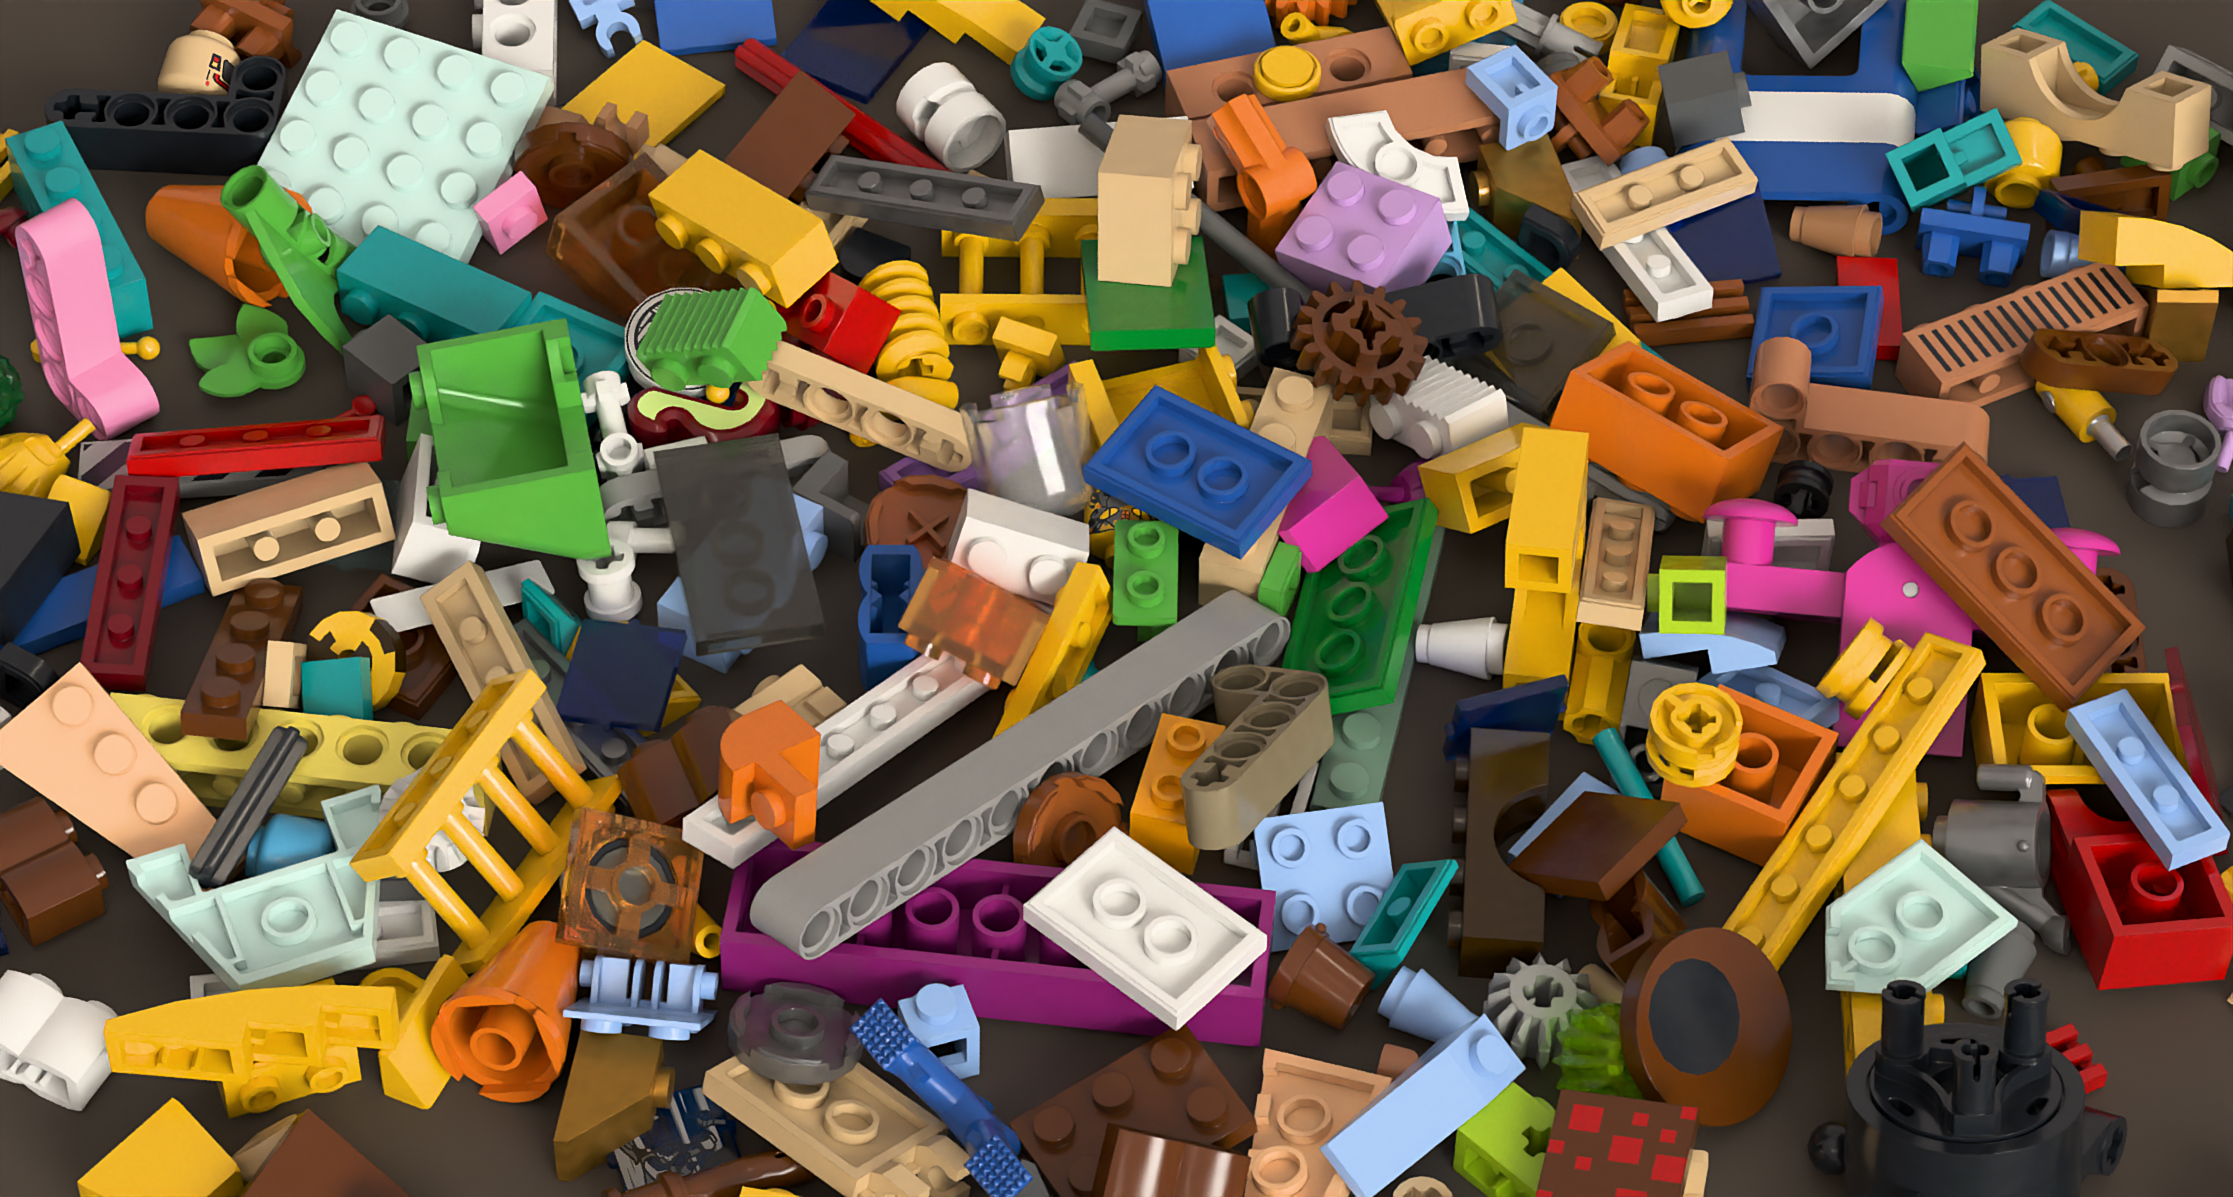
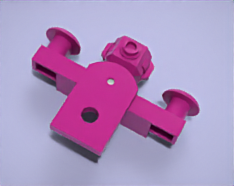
(1878, 585)

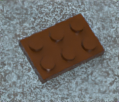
(1157, 1087)

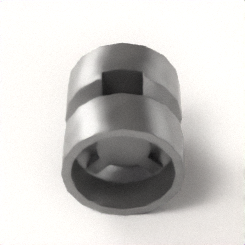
(2173, 468)

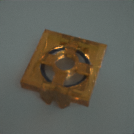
(628, 889)

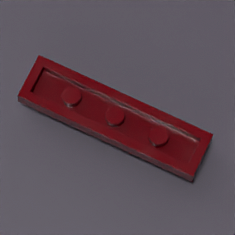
(130, 581)

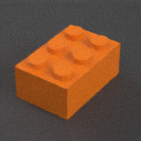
(1666, 430)

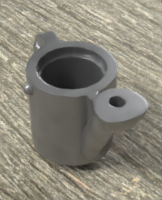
(2007, 848)

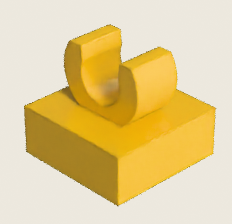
(1025, 353)

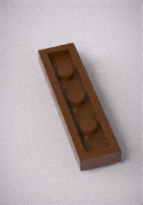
(232, 676)

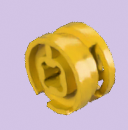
(1851, 671)
(1695, 733)

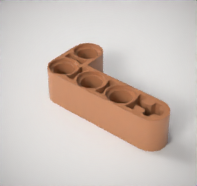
(1855, 426)

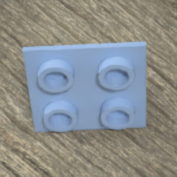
(1323, 869)
(611, 1007)

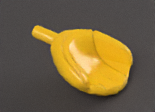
(34, 461)

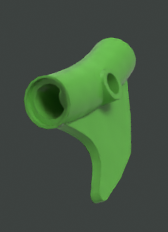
(292, 246)

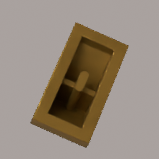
(2180, 320)

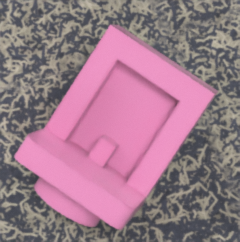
(510, 212)

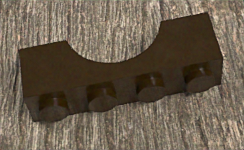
(1505, 794)

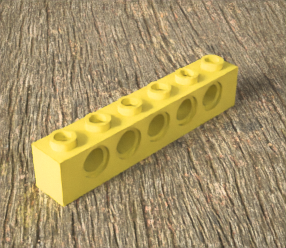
(339, 759)

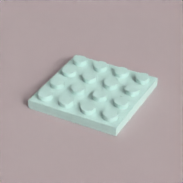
(402, 133)

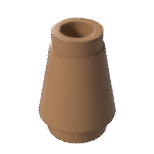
(1838, 229)

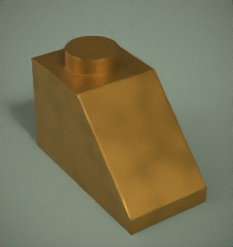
(1516, 179)
(609, 1098)

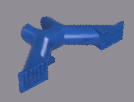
(969, 1116)

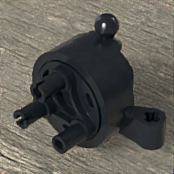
(1966, 1108)

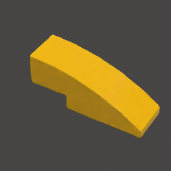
(1641, 43)
(2154, 251)

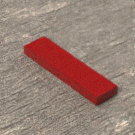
(257, 447)

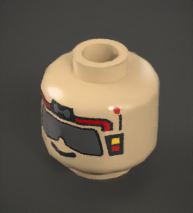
(198, 64)

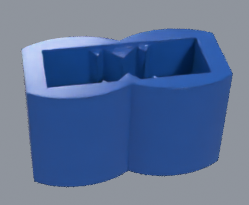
(885, 587)

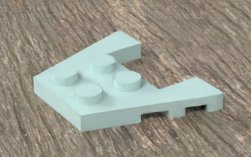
(282, 923)

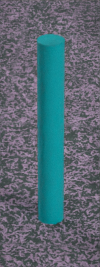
(1632, 784)

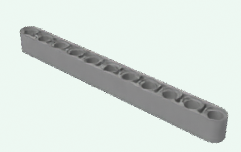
(981, 794)

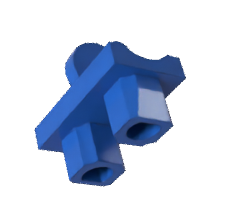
(1974, 232)

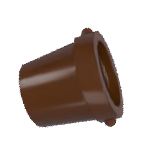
(1320, 979)

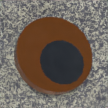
(1706, 1025)

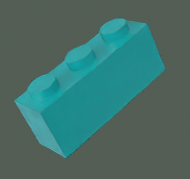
(424, 290)

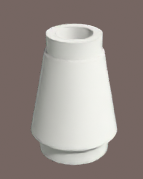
(1464, 646)

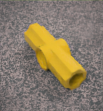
(1598, 680)

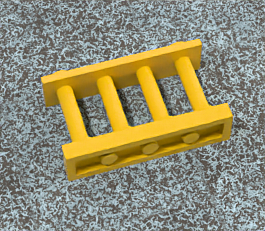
(1054, 232)
(435, 804)

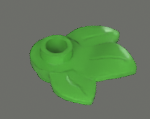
(251, 359)

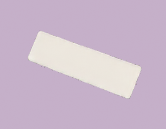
(407, 612)

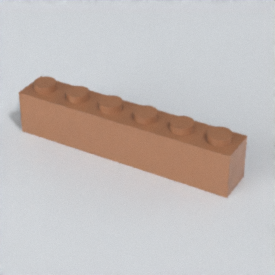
(1428, 111)

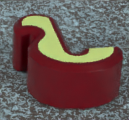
(667, 417)

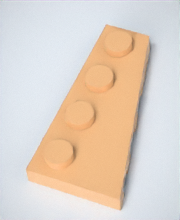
(103, 769)

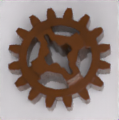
(1353, 341)

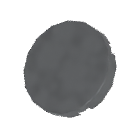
(794, 1034)

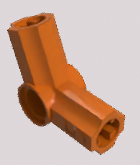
(1269, 174)

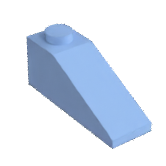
(1422, 1106)

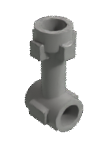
(1134, 74)

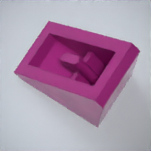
(1330, 509)

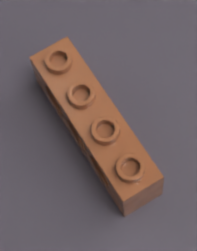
(1345, 64)

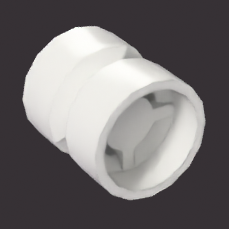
(950, 117)

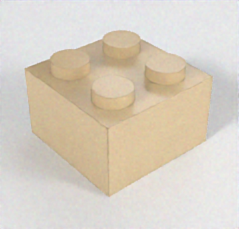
(1147, 200)

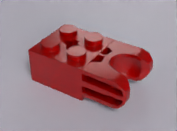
(2131, 912)

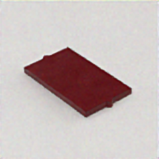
(2191, 733)

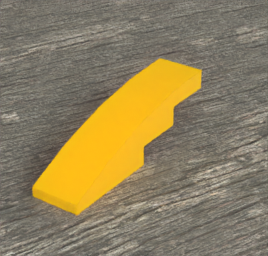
(995, 24)
(229, 1031)

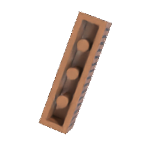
(1978, 350)

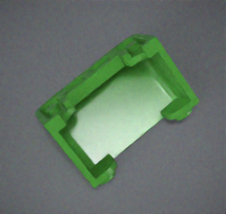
(512, 441)

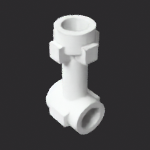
(619, 450)

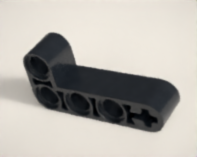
(177, 129)
(1455, 314)

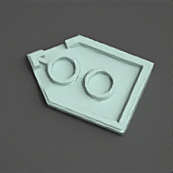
(1909, 923)

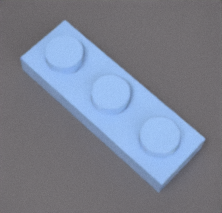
(2147, 779)

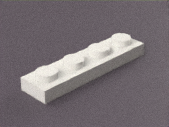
(1651, 262)

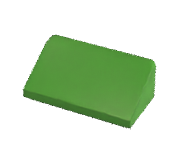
(1939, 41)

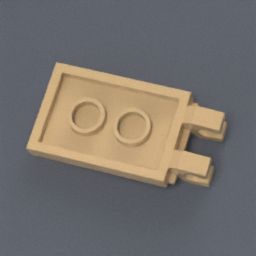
(846, 1131)

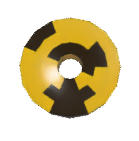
(368, 637)

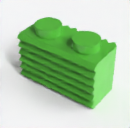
(711, 338)

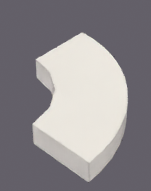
(1374, 146)

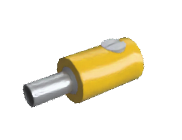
(2086, 416)

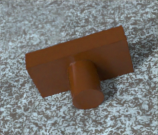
(2128, 189)

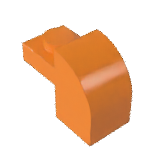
(771, 772)

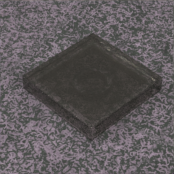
(1540, 345)

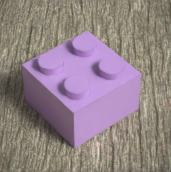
(1365, 232)

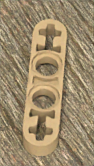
(939, 442)

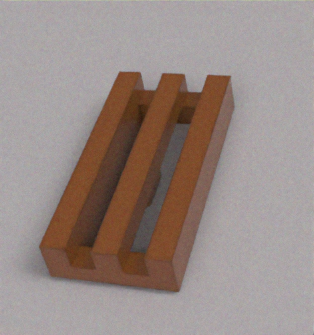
(1690, 328)

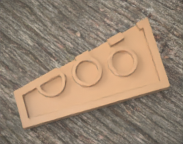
(1298, 1113)

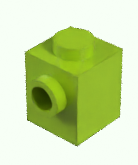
(1689, 594)

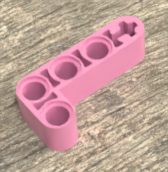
(77, 322)

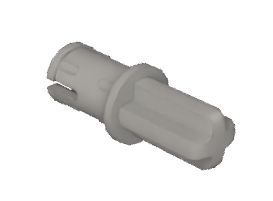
(1547, 34)

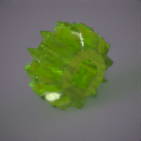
(1594, 1054)

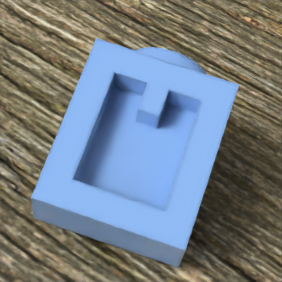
(1516, 94)

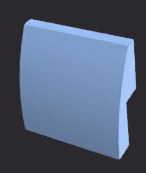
(1745, 645)

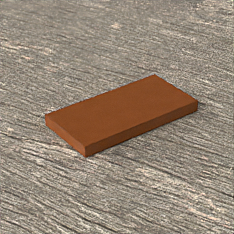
(2013, 576)

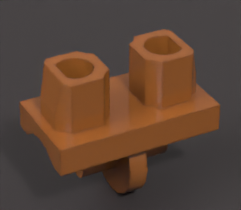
(256, 26)
(1585, 123)

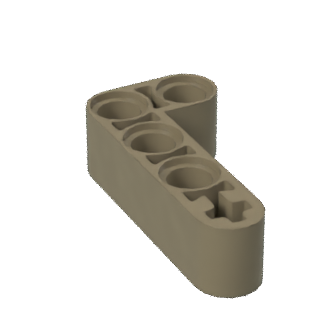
(1273, 736)

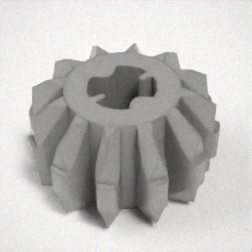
(1535, 1004)

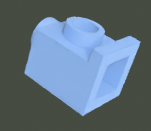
(943, 1016)

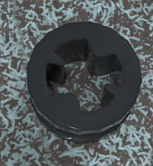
(1804, 476)

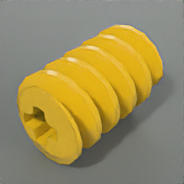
(917, 338)

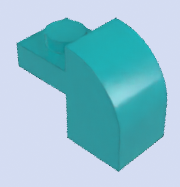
(1952, 162)

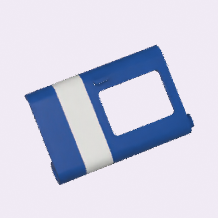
(1825, 132)

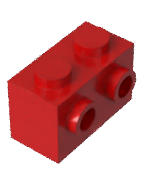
(839, 322)

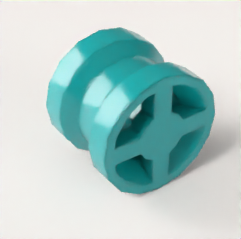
(1046, 63)

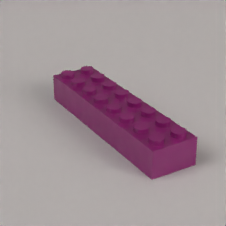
(975, 935)

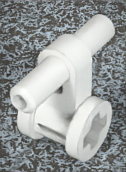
(610, 590)

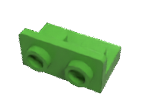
(1145, 576)

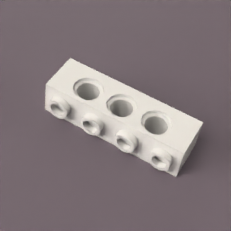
(519, 35)

